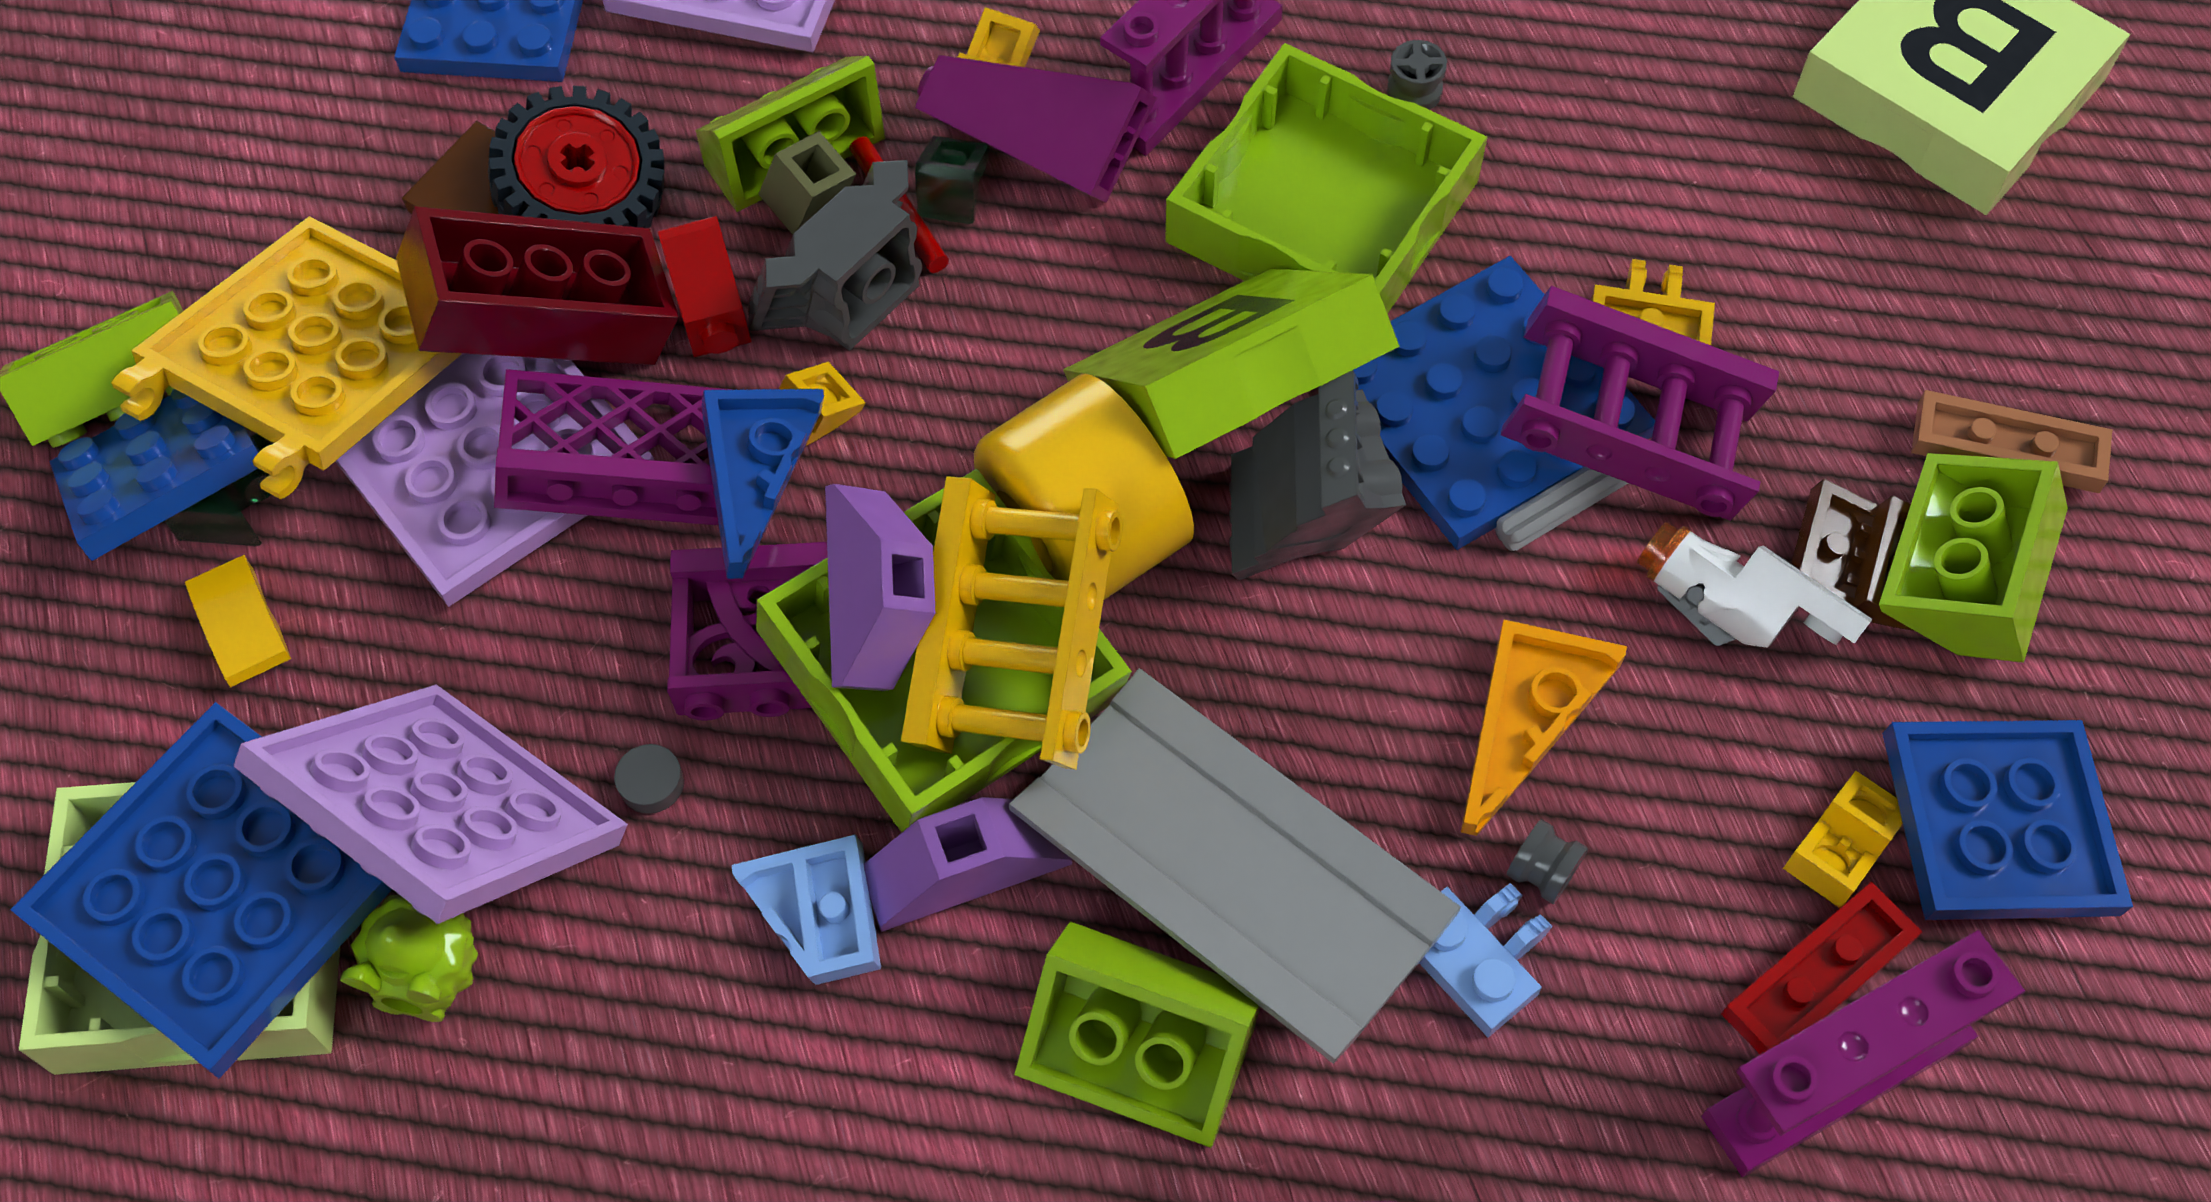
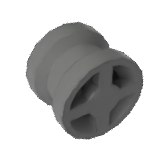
(1420, 61)
(1547, 861)

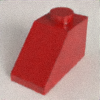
(705, 286)

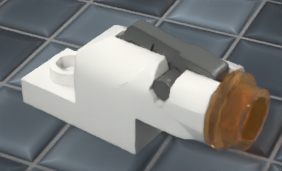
(1741, 600)

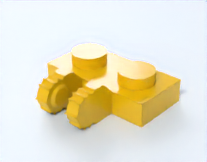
(1668, 310)

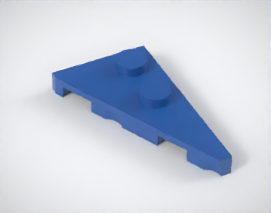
(752, 453)

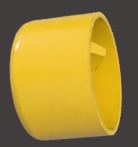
(1089, 440)

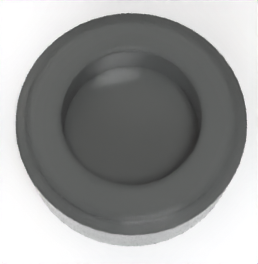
(649, 778)

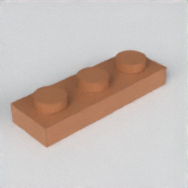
(1989, 430)

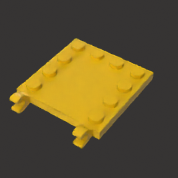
(295, 347)

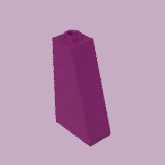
(1049, 119)

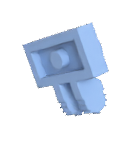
(1481, 971)

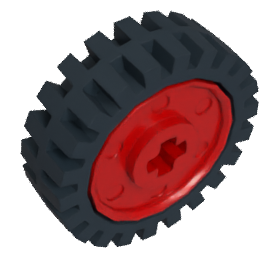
(577, 161)

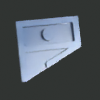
(817, 906)

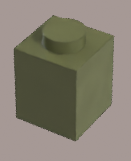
(804, 180)

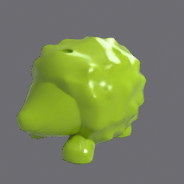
(411, 960)

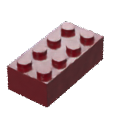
(534, 287)

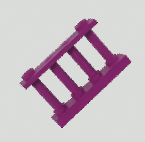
(1184, 51)
(1655, 357)
(1860, 1052)

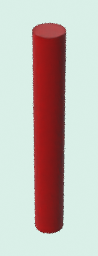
(925, 242)

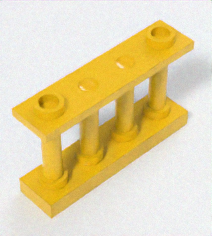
(961, 583)

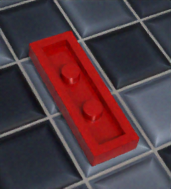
(1822, 970)

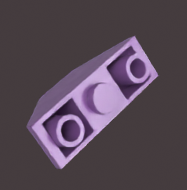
(876, 587)
(956, 860)

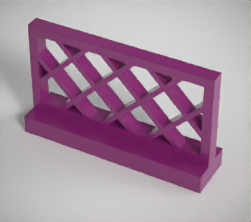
(603, 485)

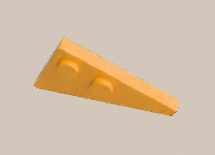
(1533, 697)

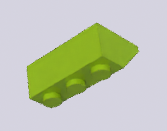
(833, 99)
(72, 378)
(1977, 553)
(1137, 1033)

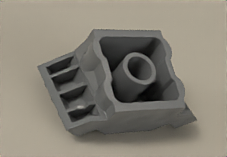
(844, 263)
(1311, 480)

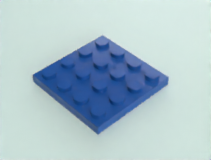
(1455, 387)
(202, 897)

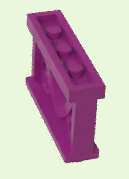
(702, 577)

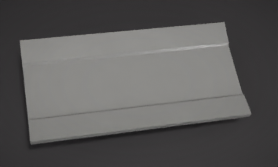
(1239, 865)

